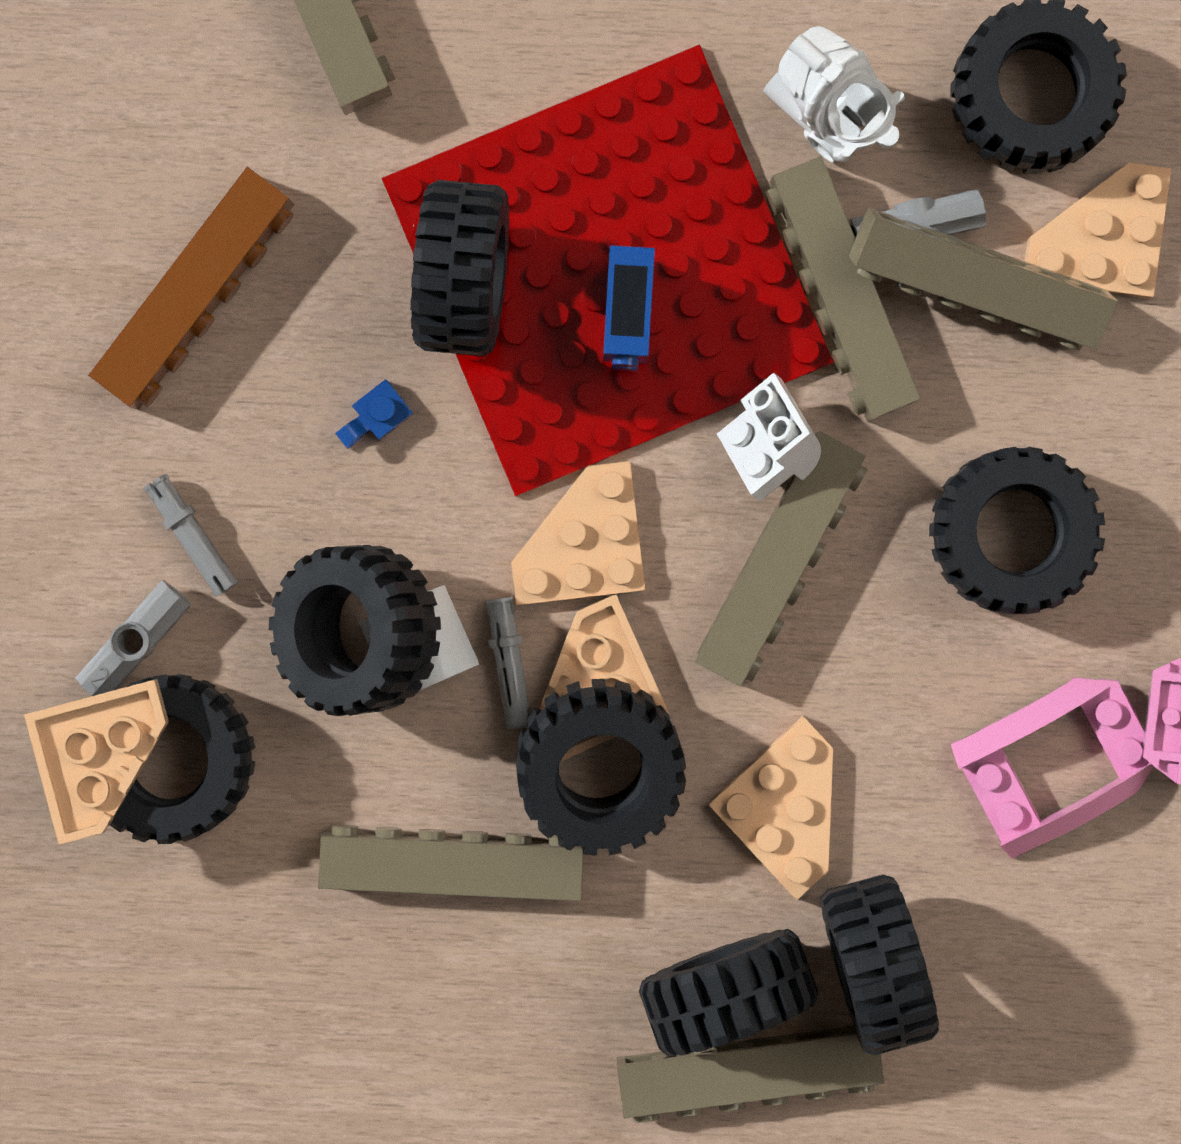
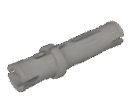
(190, 534)
(508, 660)

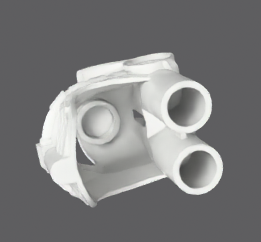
(827, 84)

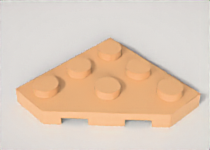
(1109, 233)
(585, 542)
(601, 648)
(94, 753)
(784, 807)

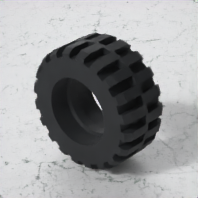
(1071, 40)
(460, 267)
(1074, 520)
(310, 639)
(227, 772)
(611, 819)
(880, 964)
(728, 993)

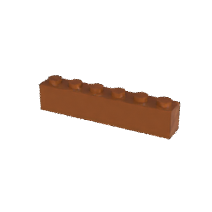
(192, 290)

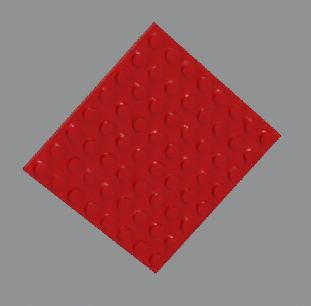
(631, 168)

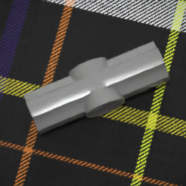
(946, 214)
(153, 621)

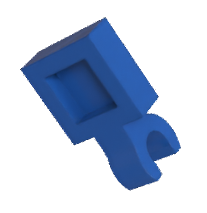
(378, 412)

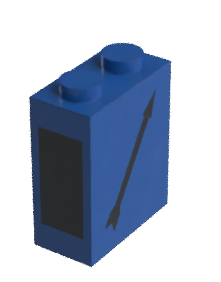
(628, 307)

